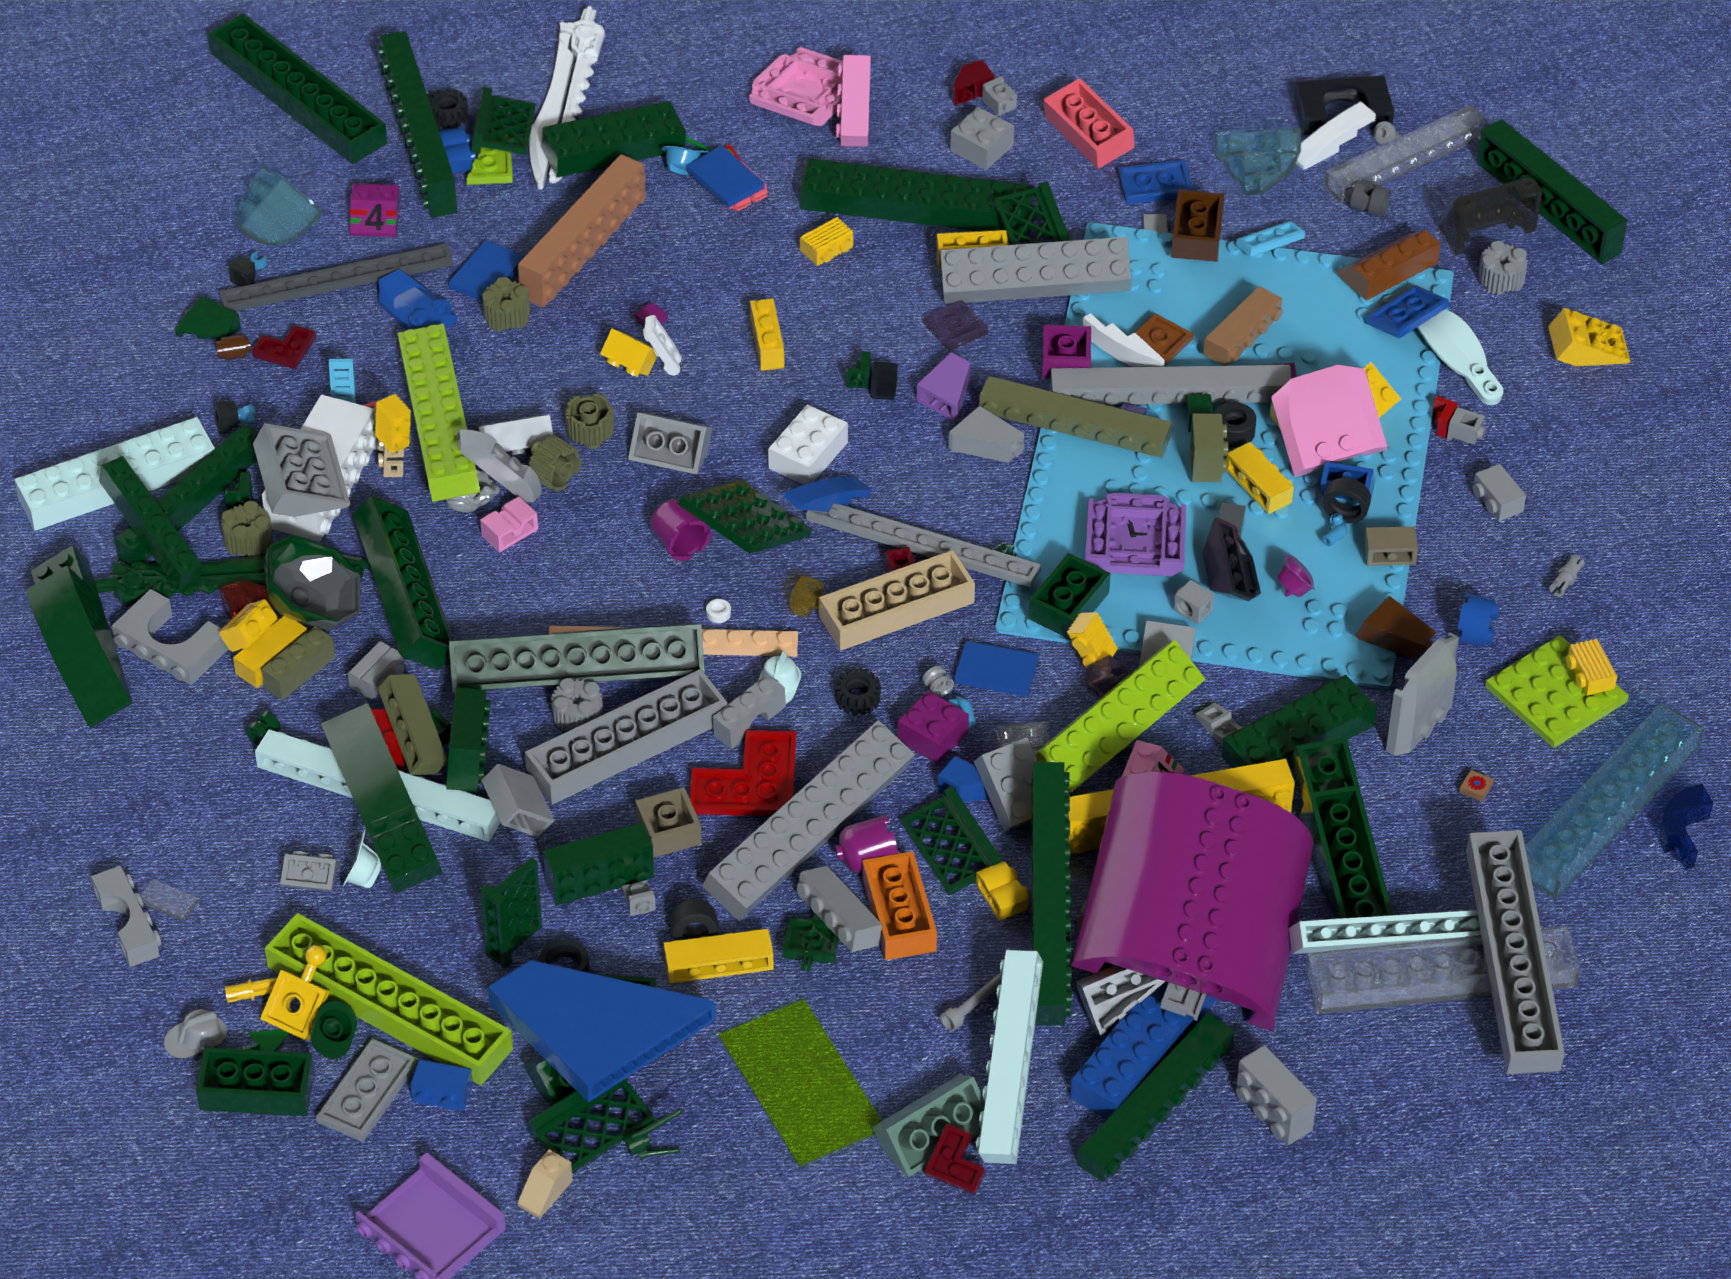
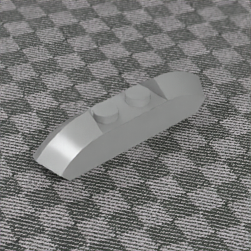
(493, 459)

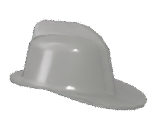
(195, 1033)

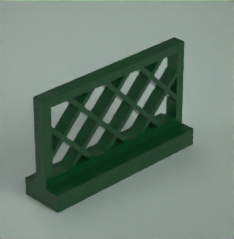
(487, 121)
(1048, 211)
(967, 826)
(498, 916)
(572, 1107)

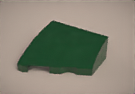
(209, 320)

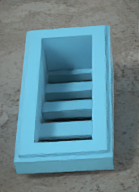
(342, 378)

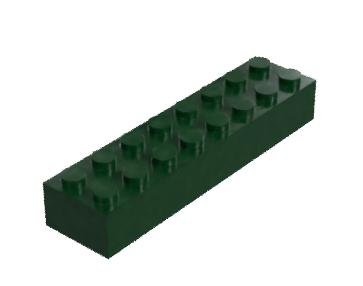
(1564, 199)
(404, 582)

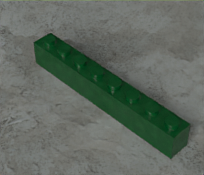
(196, 489)
(1156, 1098)

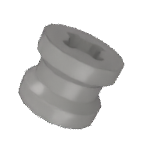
(937, 681)

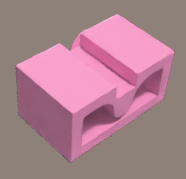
(509, 525)

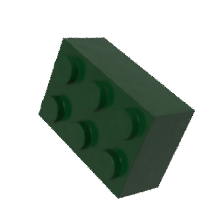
(1067, 591)

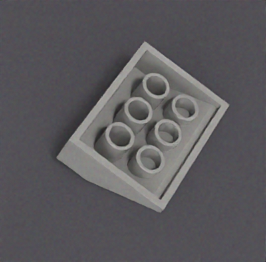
(299, 471)

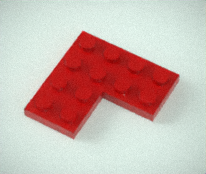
(756, 789)

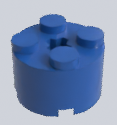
(1477, 619)

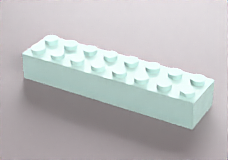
(75, 487)

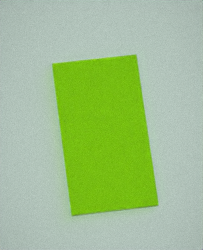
(801, 1082)

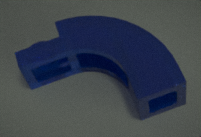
(1681, 811)

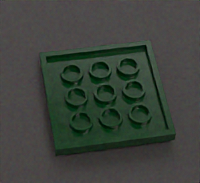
(745, 516)

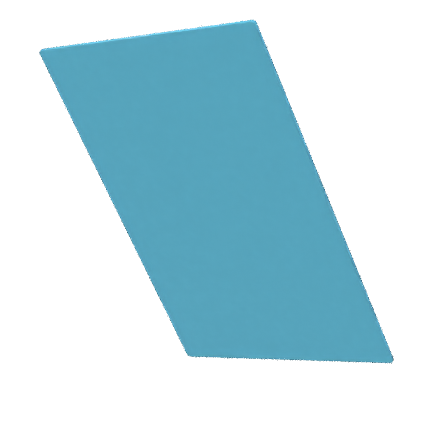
(1318, 329)

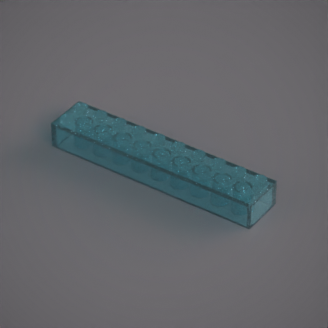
(1611, 799)

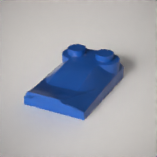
(412, 302)

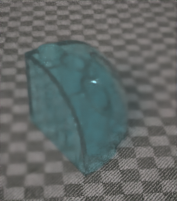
(275, 209)

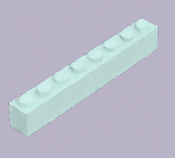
(1380, 930)
(1010, 1057)

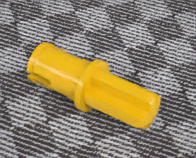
(249, 989)

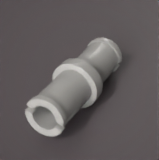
(1566, 575)

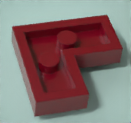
(286, 352)
(948, 1162)

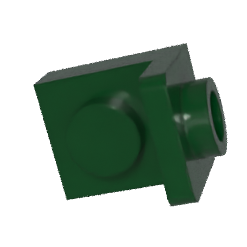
(861, 375)
(242, 493)

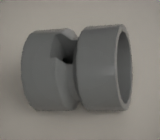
(1370, 198)

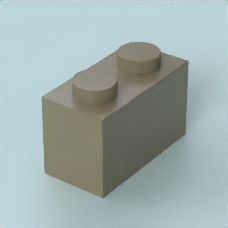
(1390, 546)

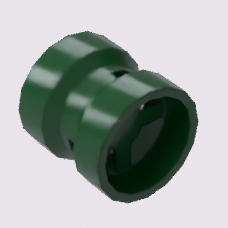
(258, 729)

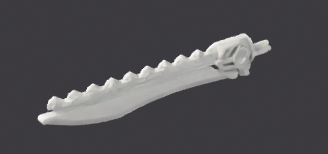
(586, 42)

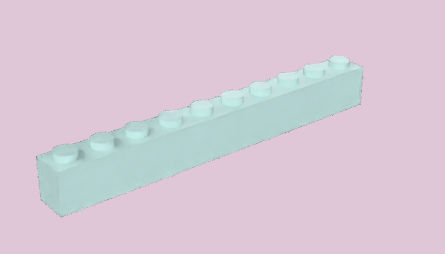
(432, 801)

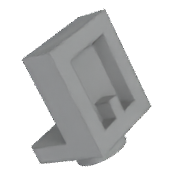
(639, 898)

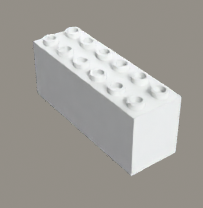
(354, 440)

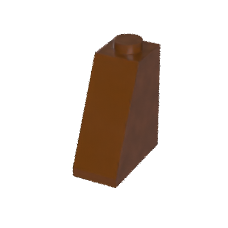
(1396, 630)

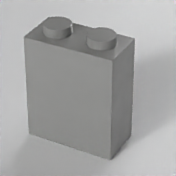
(517, 800)

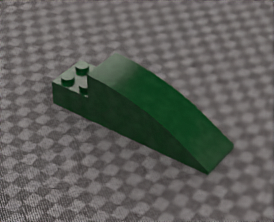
(78, 635)
(381, 798)
(1340, 830)

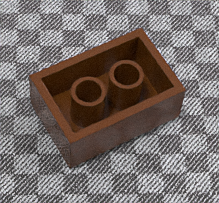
(1197, 225)

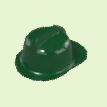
(334, 1029)

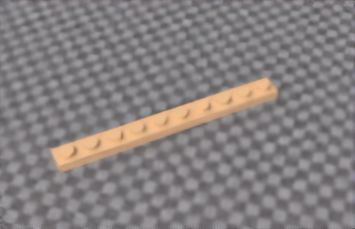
(730, 641)

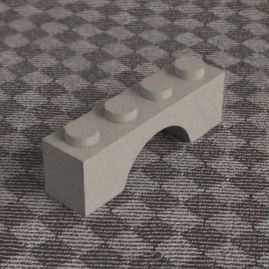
(115, 893)

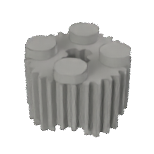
(1502, 268)
(576, 703)

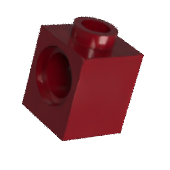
(898, 559)

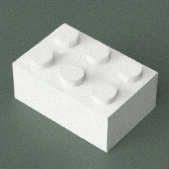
(808, 445)

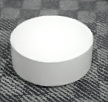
(718, 610)

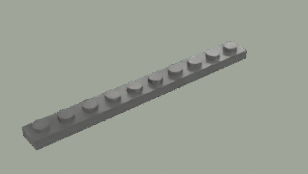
(335, 278)

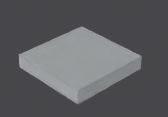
(1160, 634)

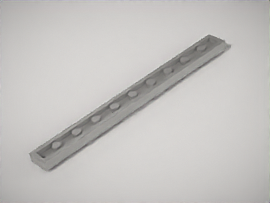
(927, 543)

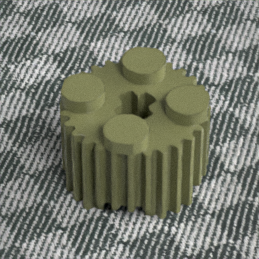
(506, 305)
(589, 420)
(554, 462)
(246, 530)

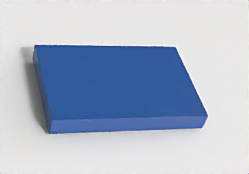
(725, 176)
(1154, 181)
(484, 268)
(1407, 311)
(996, 668)

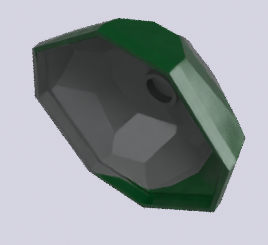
(311, 583)

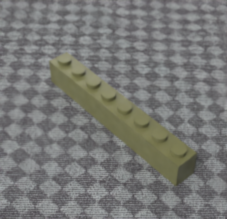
(1076, 416)

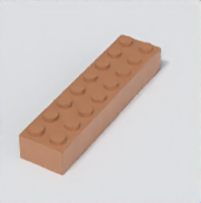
(582, 230)

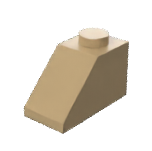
(545, 1183)

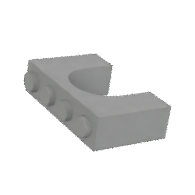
(183, 660)

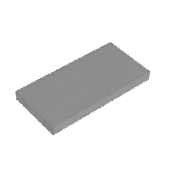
(367, 1090)

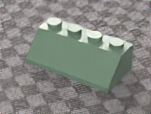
(915, 1130)

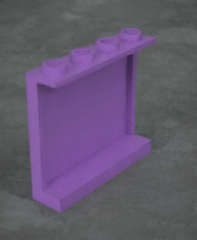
(432, 1222)

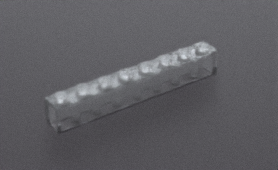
(1406, 152)

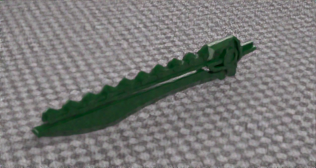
(134, 581)

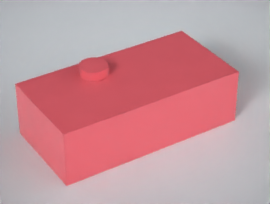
(1089, 123)

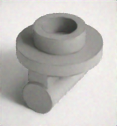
(1385, 132)

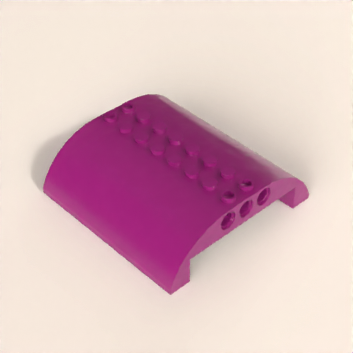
(1197, 889)

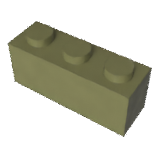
(298, 663)

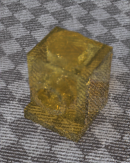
(806, 596)

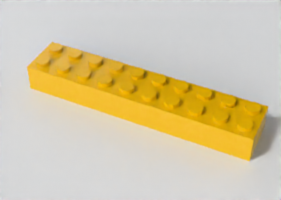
(1264, 780)

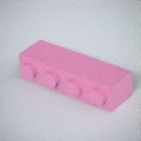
(855, 100)

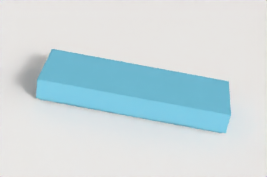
(1270, 238)

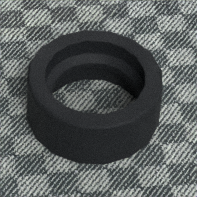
(1350, 488)
(565, 948)

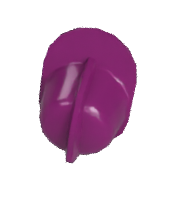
(1294, 577)

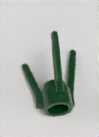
(639, 1141)

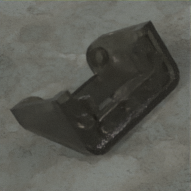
(1512, 203)

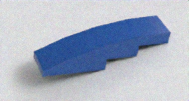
(826, 492)

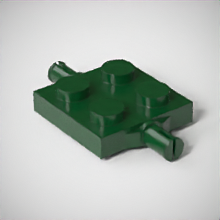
(810, 941)

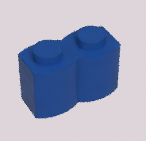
(457, 149)

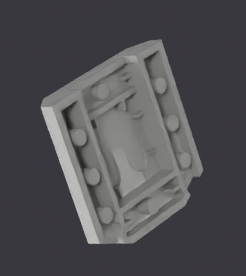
(1424, 696)

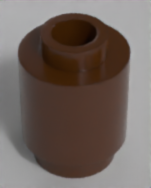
(233, 347)

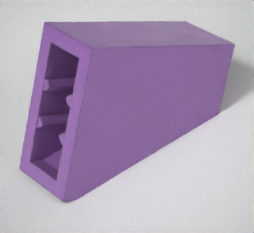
(945, 386)

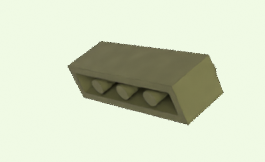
(412, 724)

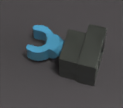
(244, 270)
(227, 416)

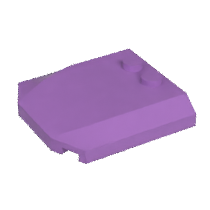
(1114, 550)

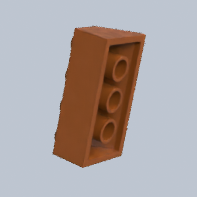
(1391, 264)

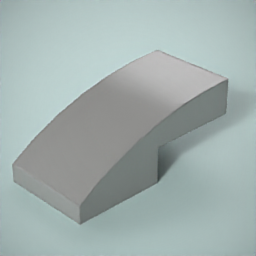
(1217, 721)

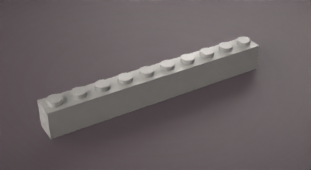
(1170, 384)

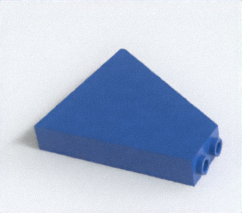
(593, 1024)

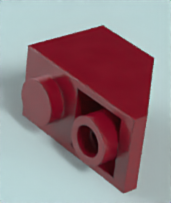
(970, 82)

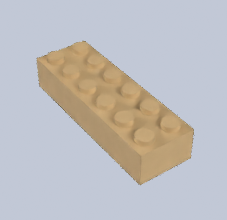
(896, 600)

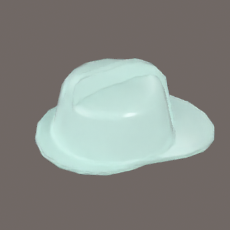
(784, 672)
(365, 866)

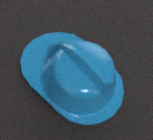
(679, 157)

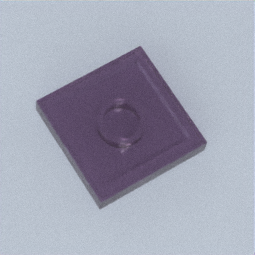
(955, 325)

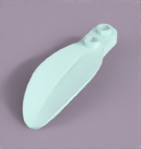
(1463, 353)

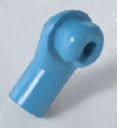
(1338, 529)
(964, 705)

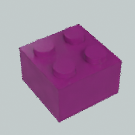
(1065, 348)
(933, 727)

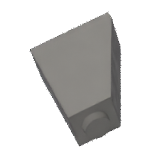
(986, 437)

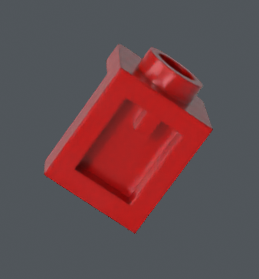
(1444, 411)

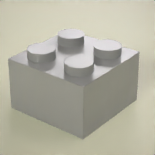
(982, 138)

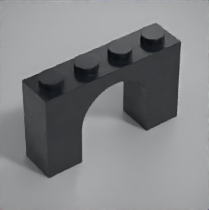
(1315, 95)

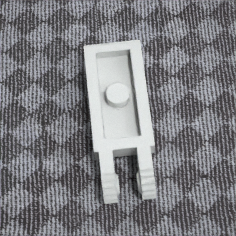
(662, 345)

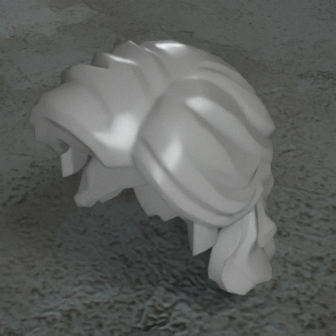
(471, 502)

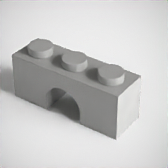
(762, 698)

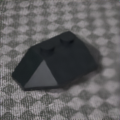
(1229, 563)

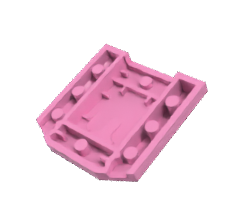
(800, 86)
(1328, 418)

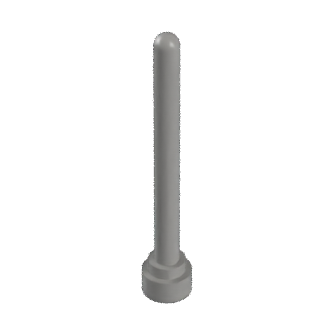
(953, 1018)

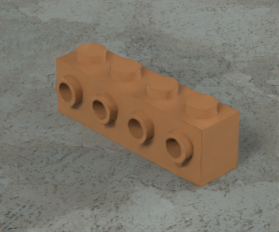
(1243, 326)

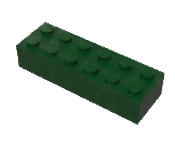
(601, 139)
(1322, 715)

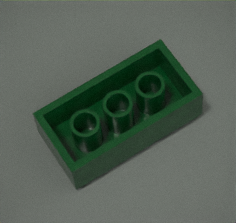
(468, 739)
(599, 863)
(255, 1081)

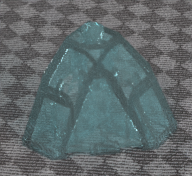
(1258, 157)

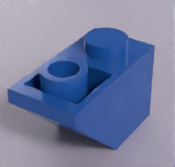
(964, 779)

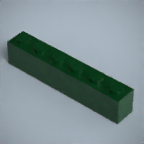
(150, 523)

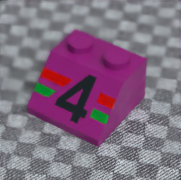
(374, 210)

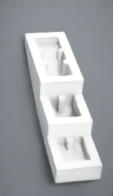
(1337, 131)
(1127, 349)

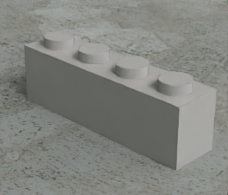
(839, 908)

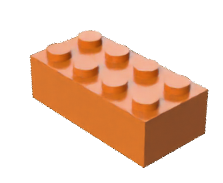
(900, 905)

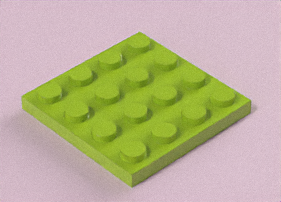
(1547, 695)

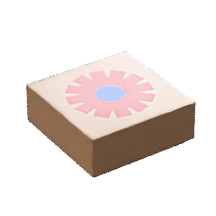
(1476, 785)

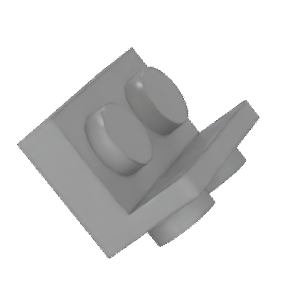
(309, 872)

